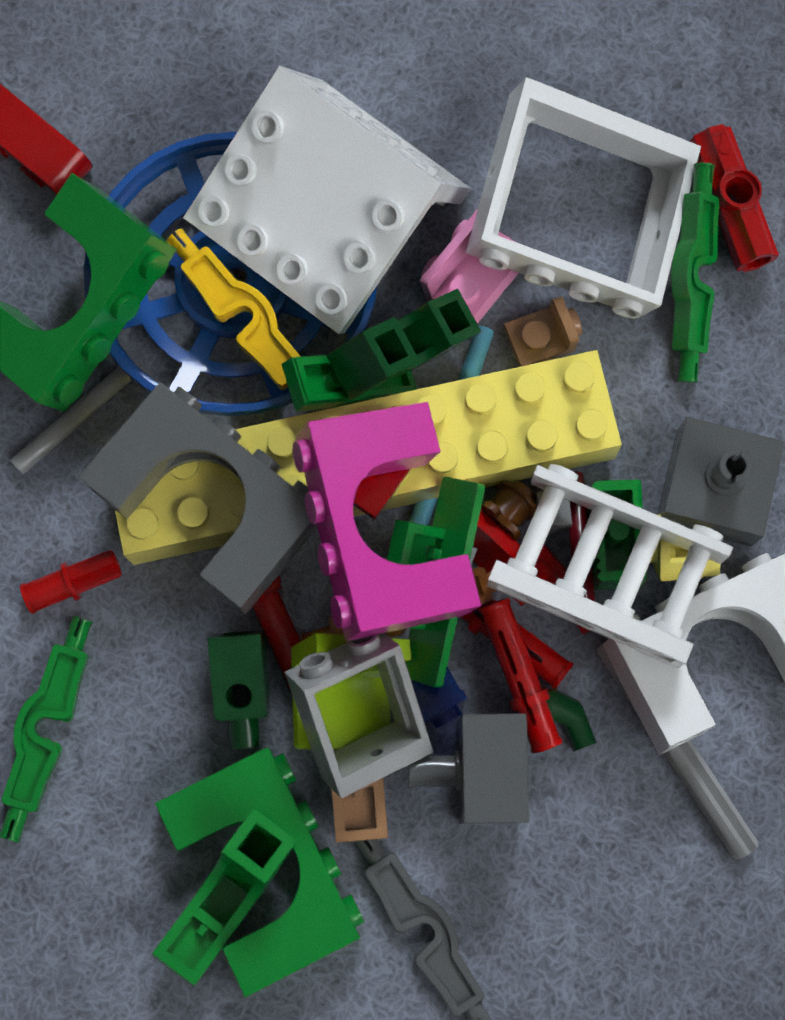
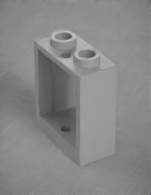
(379, 751)

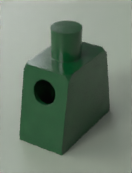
(239, 660)

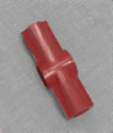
(742, 222)

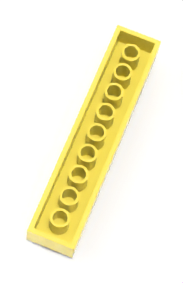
(486, 432)

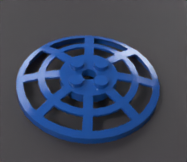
(190, 301)

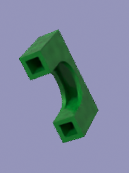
(124, 266)
(318, 916)

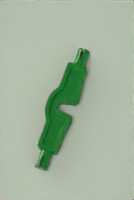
(696, 248)
(39, 755)

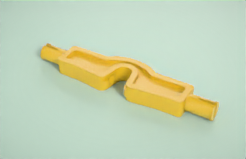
(229, 297)

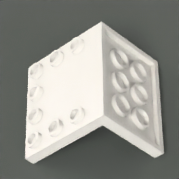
(318, 196)

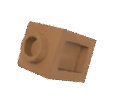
(544, 333)
(361, 814)

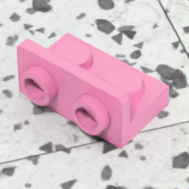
(457, 269)

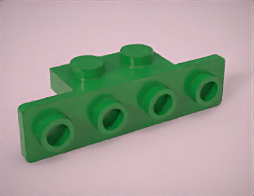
(418, 543)

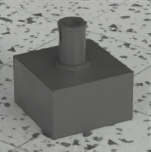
(721, 480)
(485, 769)

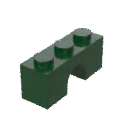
(403, 344)

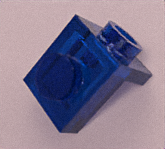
(439, 703)

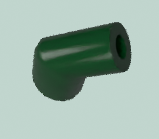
(572, 716)

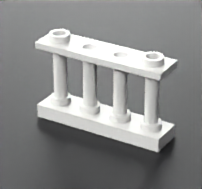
(615, 617)

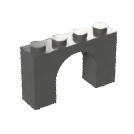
(171, 433)

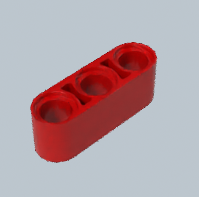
(38, 146)

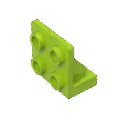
(350, 706)

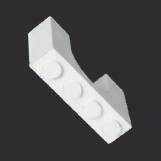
(666, 694)

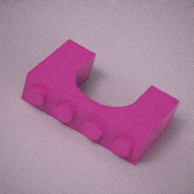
(368, 590)

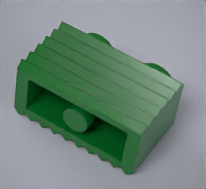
(619, 537)

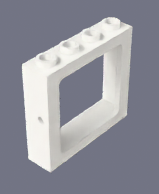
(664, 154)

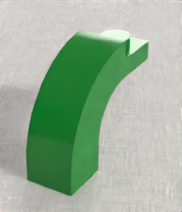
(225, 897)

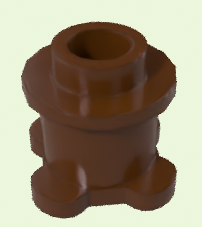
(511, 506)

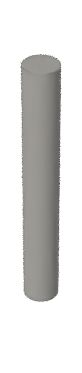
(70, 420)

